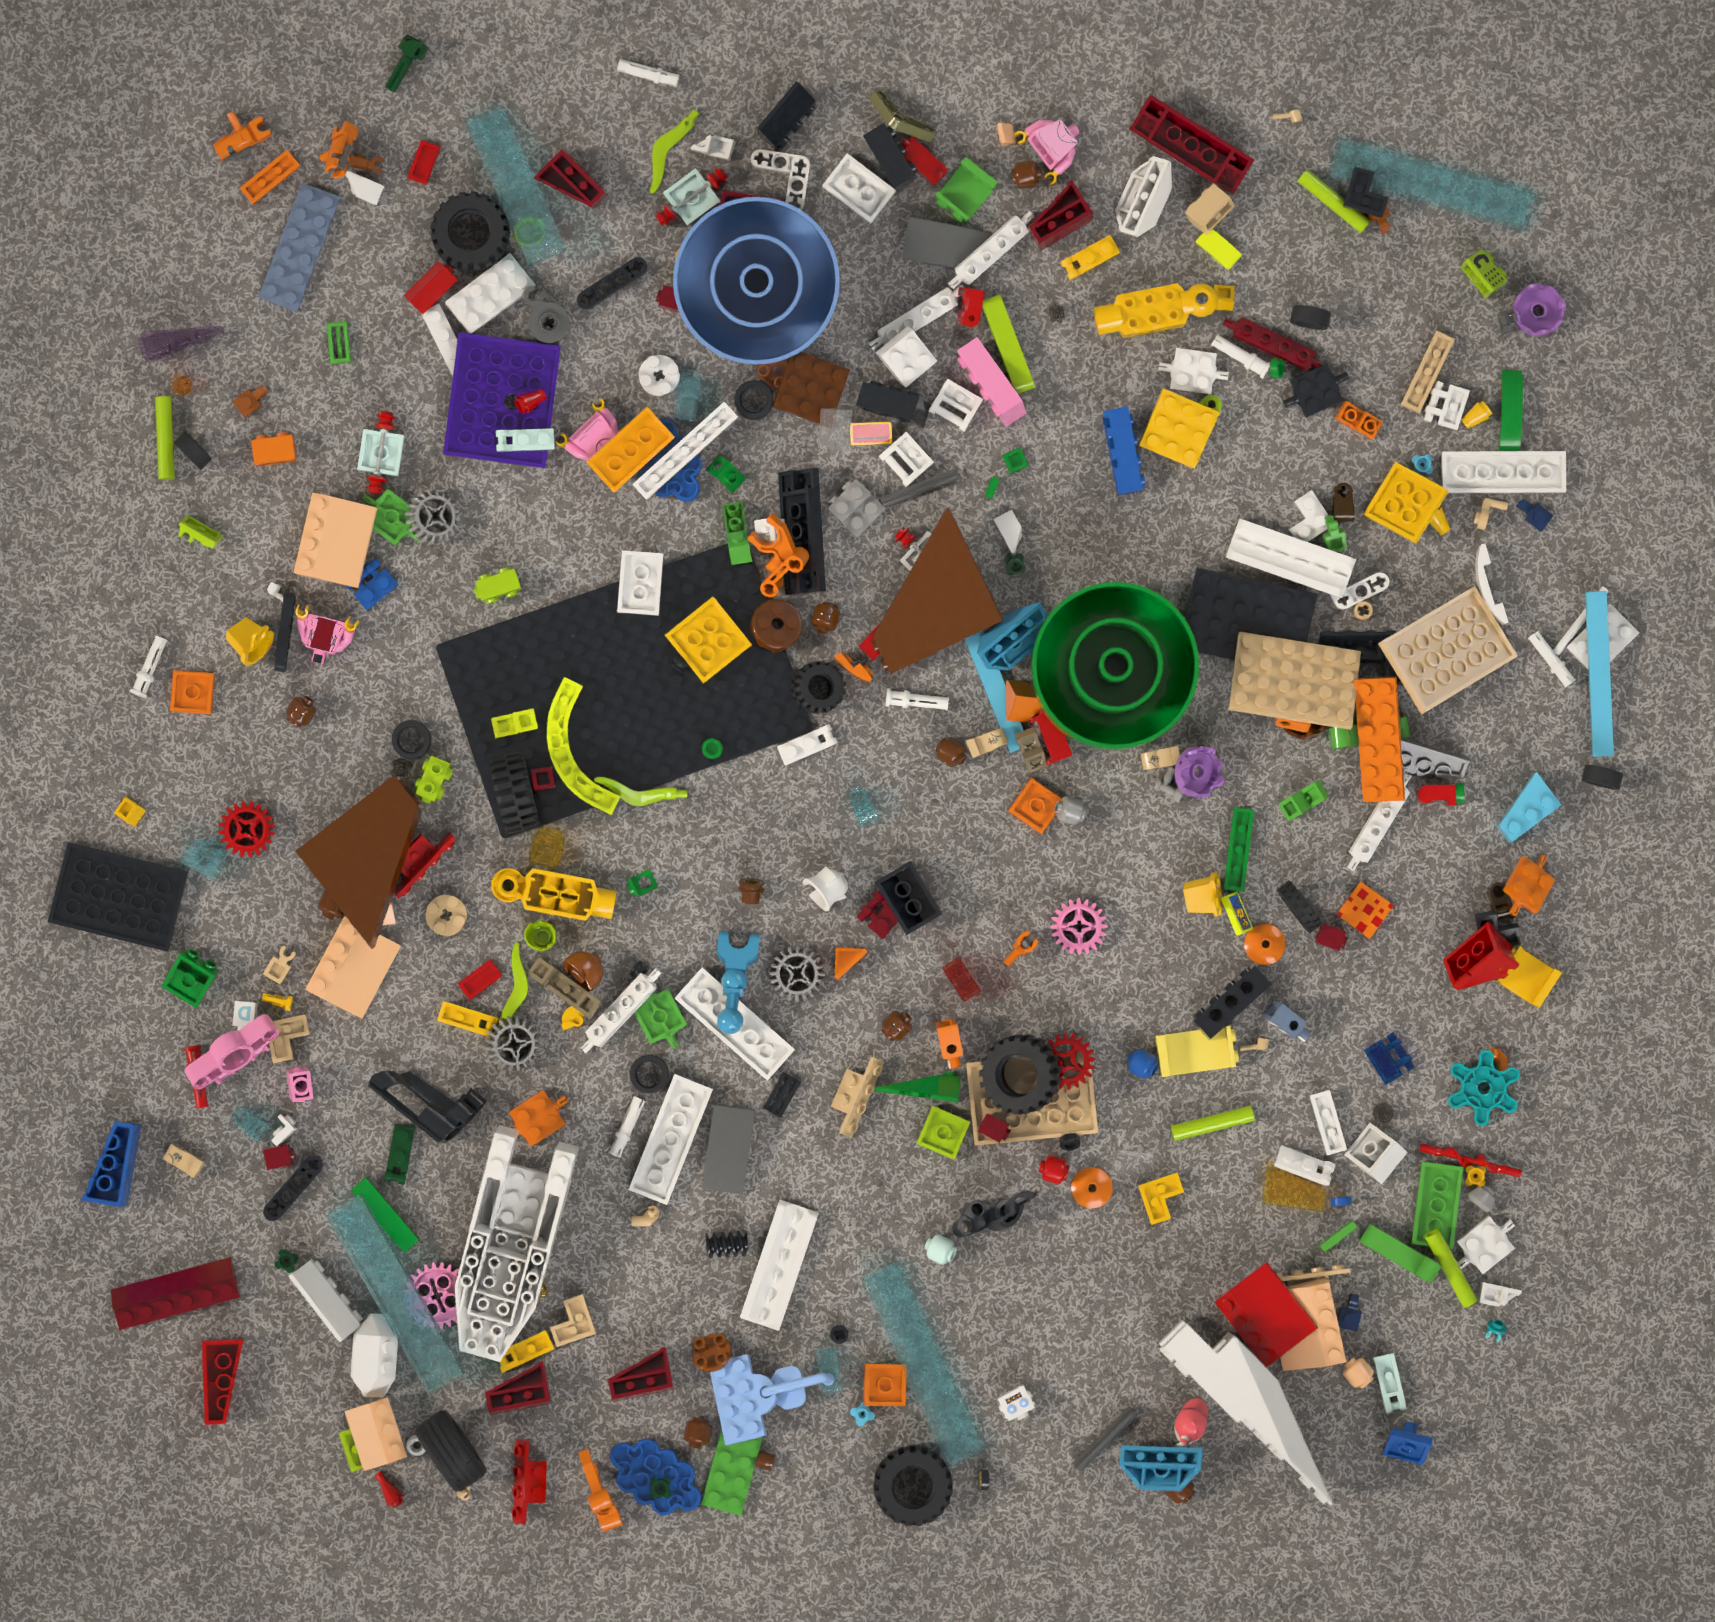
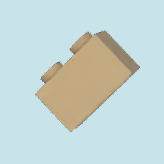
(1209, 209)

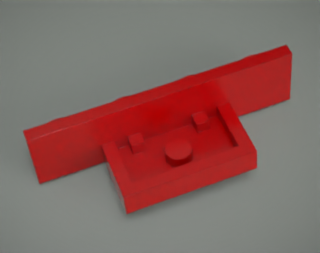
(419, 858)
(528, 1481)

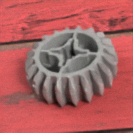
(446, 526)
(782, 963)
(509, 1026)

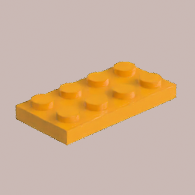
(630, 449)

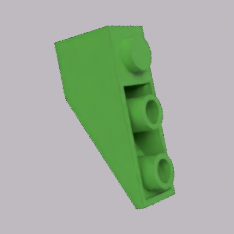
(737, 533)

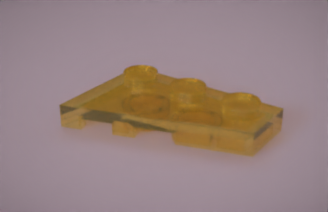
(1290, 1191)

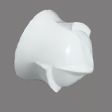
(829, 887)

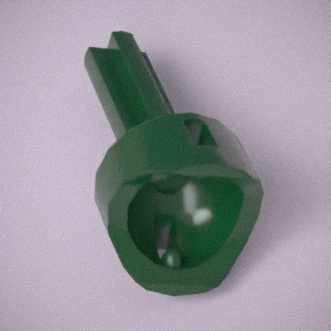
(412, 50)

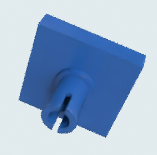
(1407, 1444)

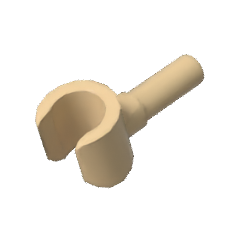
(1295, 116)
(1262, 1044)

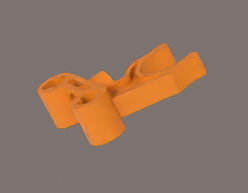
(785, 556)
(600, 1499)

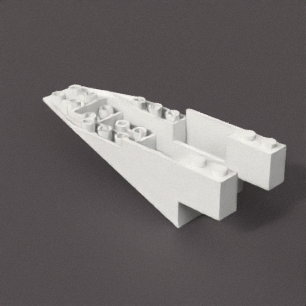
(509, 1246)
(1246, 1394)

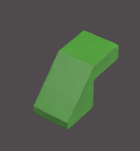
(1303, 800)

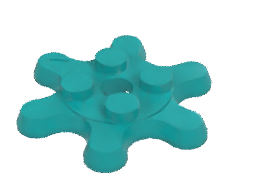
(1484, 1102)

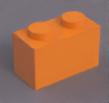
(274, 449)

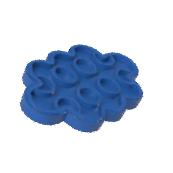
(683, 483)
(647, 1461)

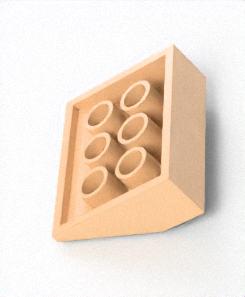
(335, 540)
(352, 970)
(1323, 1345)

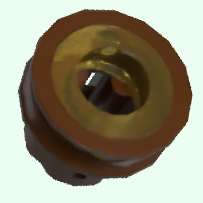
(751, 890)

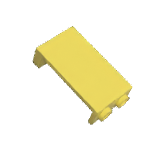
(1195, 1053)

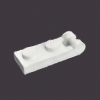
(806, 745)
(1304, 1165)

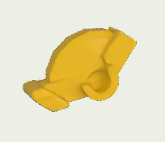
(278, 1000)
(571, 1018)

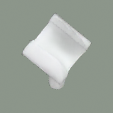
(273, 589)

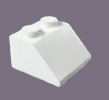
(1375, 1153)

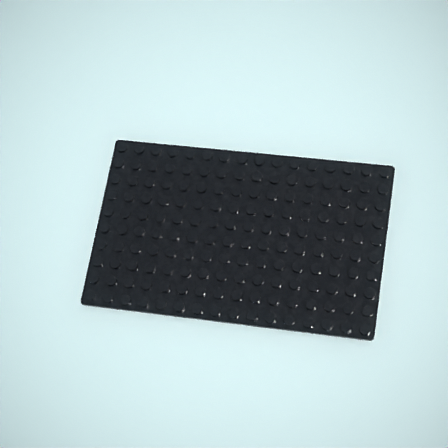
(635, 711)

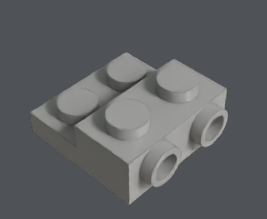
(855, 507)

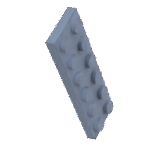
(299, 247)

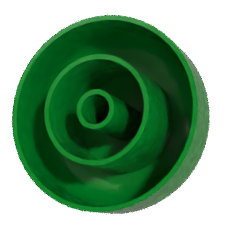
(1115, 666)

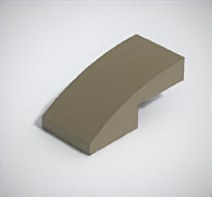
(1031, 750)

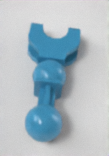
(734, 978)

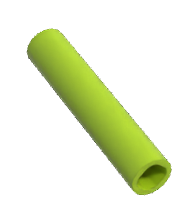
(1333, 200)
(164, 434)
(1212, 1123)
(1450, 1268)

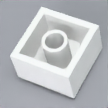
(906, 356)

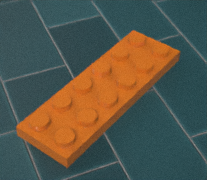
(1379, 739)

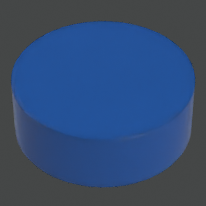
(1341, 1201)

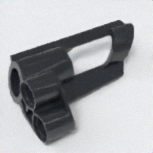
(441, 1117)
(990, 1217)

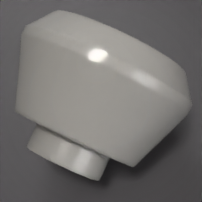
(1482, 1198)

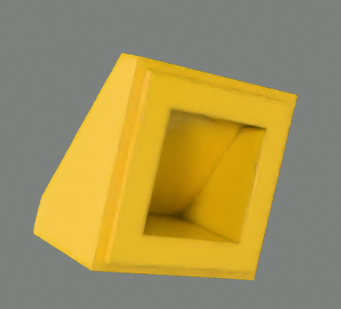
(1225, 297)
(130, 811)

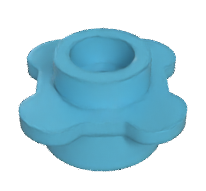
(1427, 464)
(860, 1420)

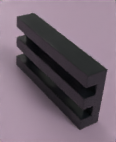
(790, 1079)

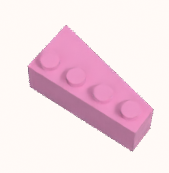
(991, 381)

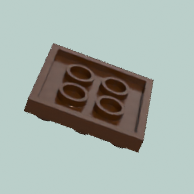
(809, 386)

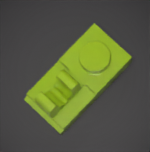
(199, 531)

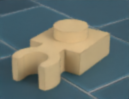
(278, 968)

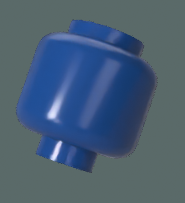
(1142, 1063)

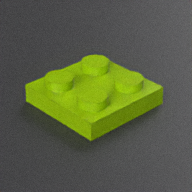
(943, 1132)

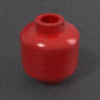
(1054, 1169)

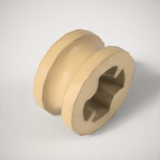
(1361, 604)

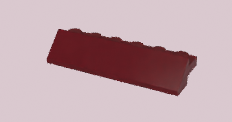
(1191, 144)
(174, 1293)

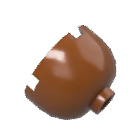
(585, 969)

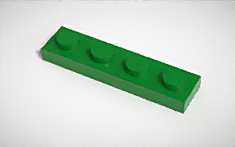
(1238, 849)

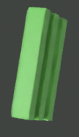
(340, 360)
(1337, 1236)

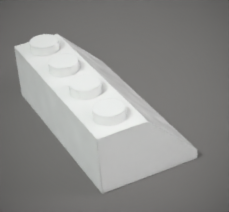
(326, 1300)

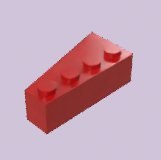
(220, 1366)

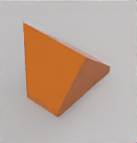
(1020, 701)
(846, 958)

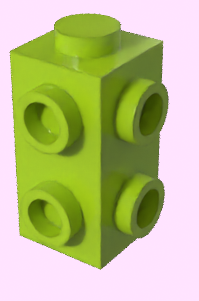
(490, 587)
(431, 785)

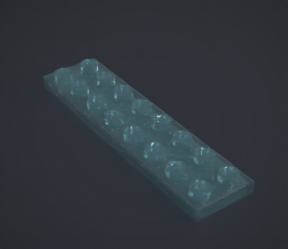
(515, 185)

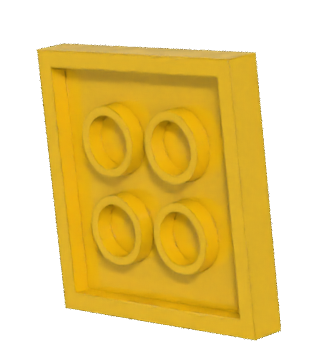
(1178, 428)
(1406, 502)
(708, 640)

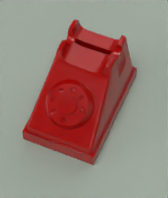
(1480, 959)

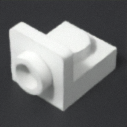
(281, 1133)

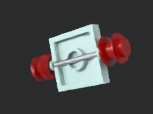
(691, 197)
(380, 452)

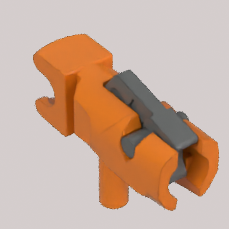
(242, 138)
(338, 156)
(1023, 944)

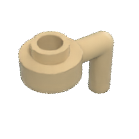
(1482, 517)

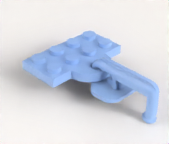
(741, 1395)

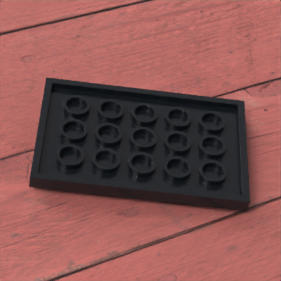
(1232, 604)
(118, 897)

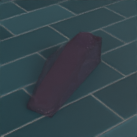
(166, 342)

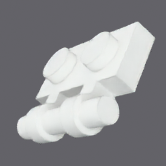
(1452, 408)

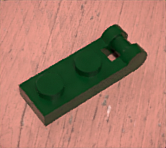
(400, 1153)

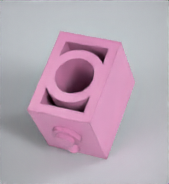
(304, 1090)

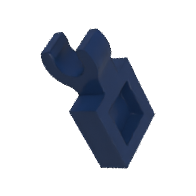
(1536, 516)
(1350, 1317)

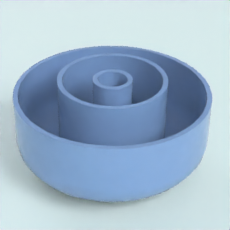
(756, 280)

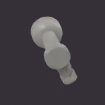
(1163, 784)

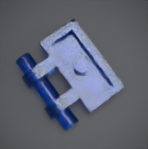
(1383, 1061)

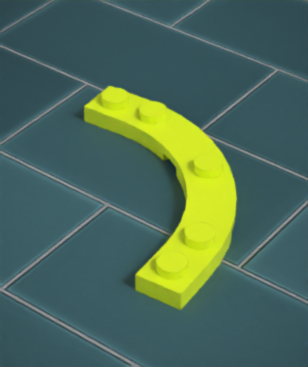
(561, 754)

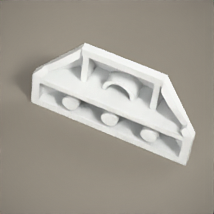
(1144, 197)
(374, 1356)

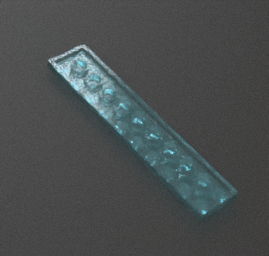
(1435, 184)
(395, 1294)
(924, 1363)

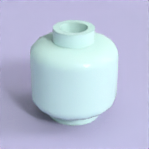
(940, 1249)

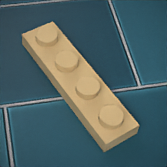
(1427, 372)

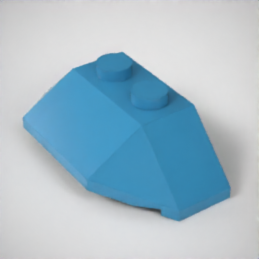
(1012, 638)
(1161, 1466)

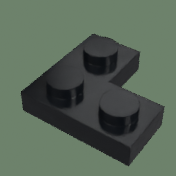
(1359, 197)
(1509, 932)

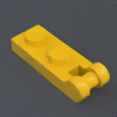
(1090, 257)
(465, 1018)
(527, 1350)

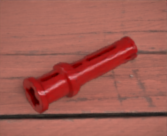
(201, 1101)

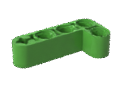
(1346, 738)
(1400, 1253)

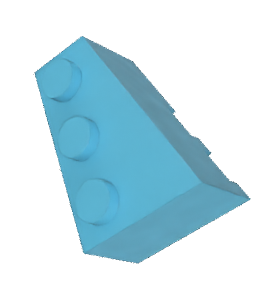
(1528, 809)

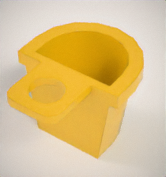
(250, 640)
(1204, 895)

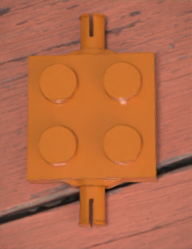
(1528, 885)
(538, 1117)

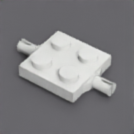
(1193, 371)
(1485, 1244)

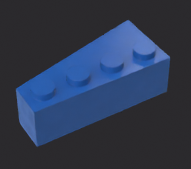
(1122, 451)
(115, 1167)

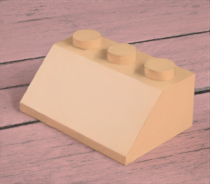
(375, 1434)

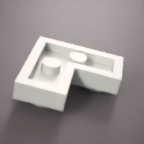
(1314, 518)

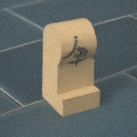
(987, 742)
(1160, 758)
(184, 1160)

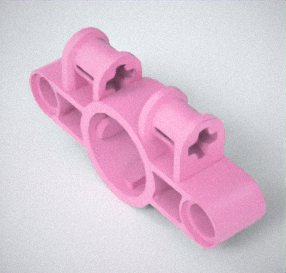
(232, 1052)

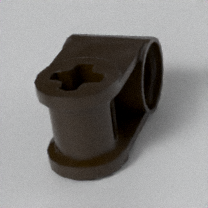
(1343, 507)
(1500, 903)

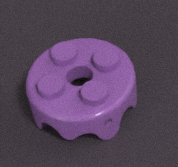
(1549, 300)
(1207, 776)

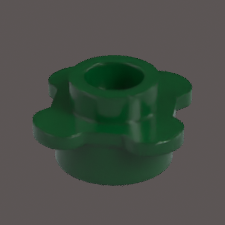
(1019, 568)
(289, 1267)
(665, 1488)

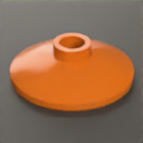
(1254, 940)
(1080, 1186)

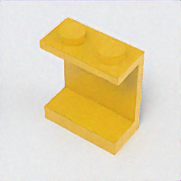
(1531, 979)

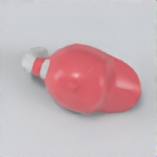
(1191, 1422)

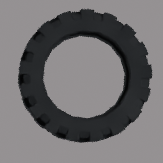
(1299, 907)

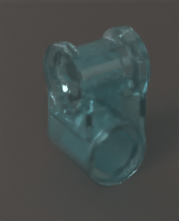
(863, 808)
(251, 1124)

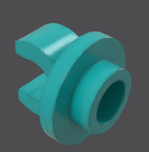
(1496, 1326)

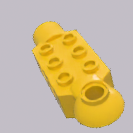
(1154, 310)
(555, 894)

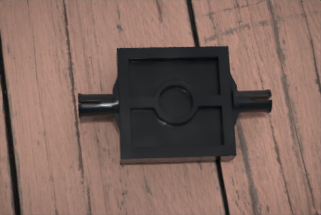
(1315, 390)

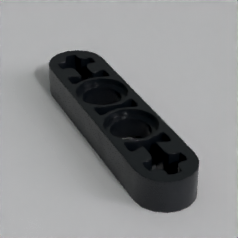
(613, 285)
(285, 632)
(293, 1188)

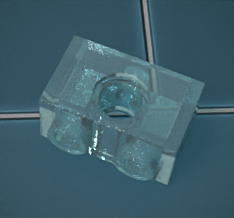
(191, 858)

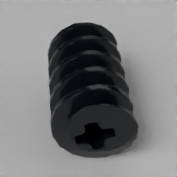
(727, 1244)

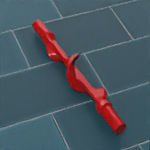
(1466, 1161)

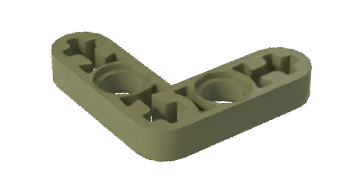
(898, 121)

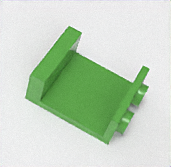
(965, 191)

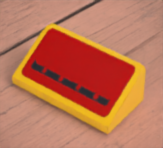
(871, 433)

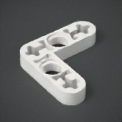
(789, 168)
(1353, 598)

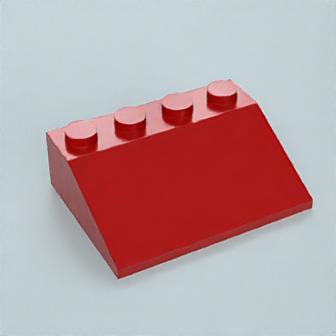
(1266, 1314)

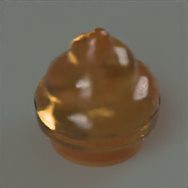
(181, 385)

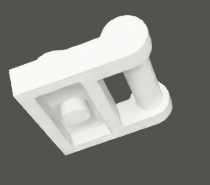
(958, 398)
(911, 454)

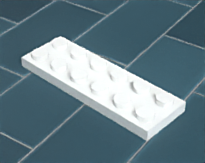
(1504, 471)
(753, 1042)
(670, 1139)

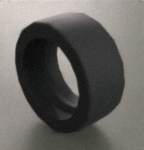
(1310, 317)
(738, 402)
(192, 450)
(411, 724)
(1602, 777)
(649, 1089)

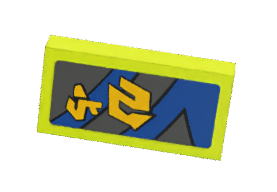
(1237, 913)

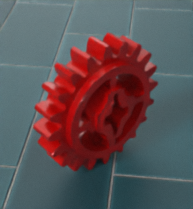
(234, 816)
(1076, 1046)

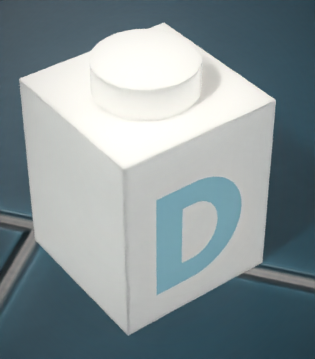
(244, 1013)

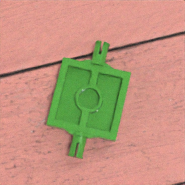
(391, 517)
(660, 1018)

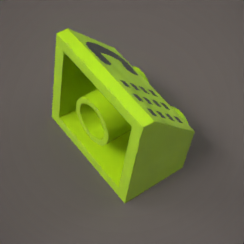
(1484, 273)

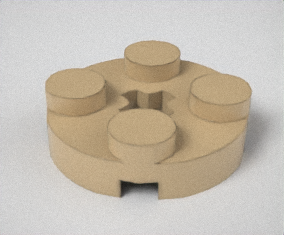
(456, 921)

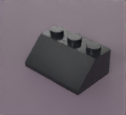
(786, 116)
(891, 156)
(909, 897)

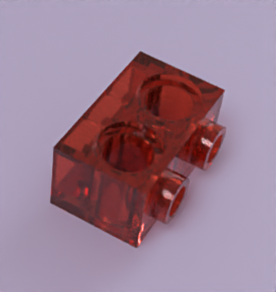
(961, 979)

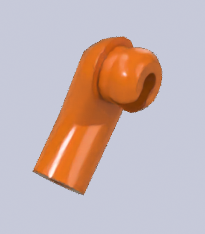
(1499, 1058)

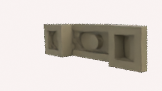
(564, 987)

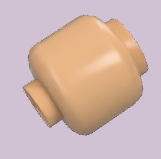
(1358, 1372)

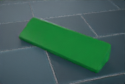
(386, 1215)

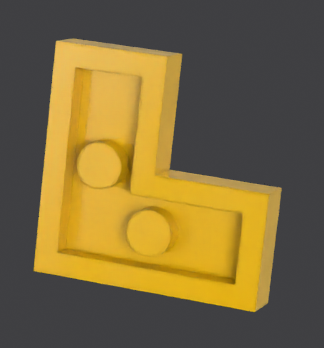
(1154, 1196)

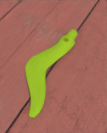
(665, 143)
(641, 798)
(520, 986)

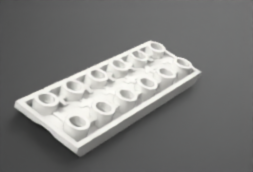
(1290, 558)
(779, 1265)

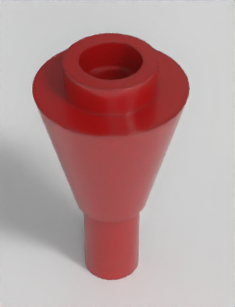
(391, 1494)

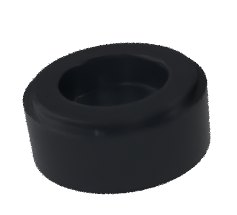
(1069, 1141)
(984, 1479)

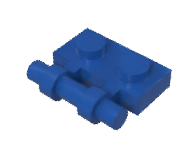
(376, 588)

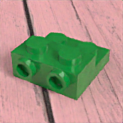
(190, 977)

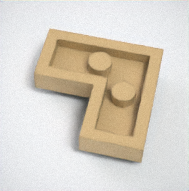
(288, 1028)
(579, 1324)

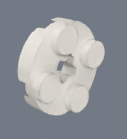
(663, 386)

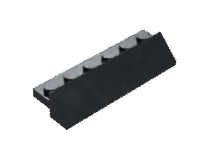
(802, 514)

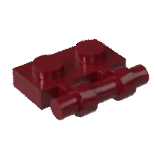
(883, 921)

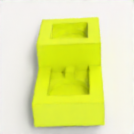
(1219, 249)
(514, 723)

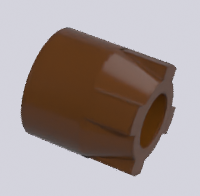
(765, 1460)

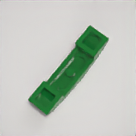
(1511, 410)

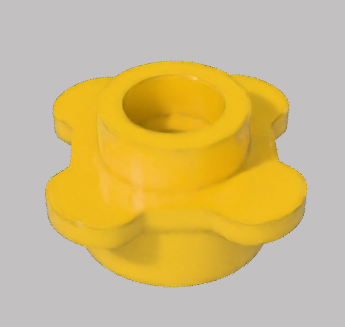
(1480, 1176)

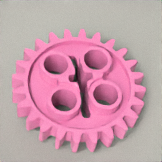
(435, 1273)

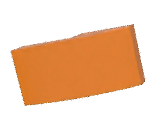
(1358, 420)
(858, 671)

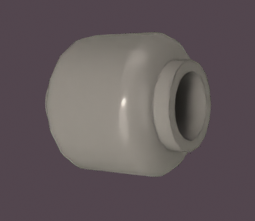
(1070, 810)

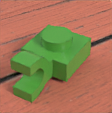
(1336, 538)

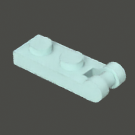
(525, 440)
(1389, 1382)

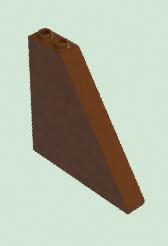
(938, 601)
(364, 854)

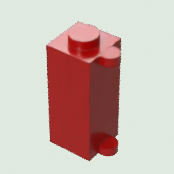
(927, 165)
(431, 286)
(1053, 738)

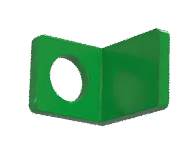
(726, 474)
(634, 887)

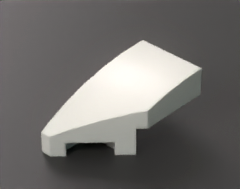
(716, 147)
(364, 188)
(1010, 530)
(1496, 1294)

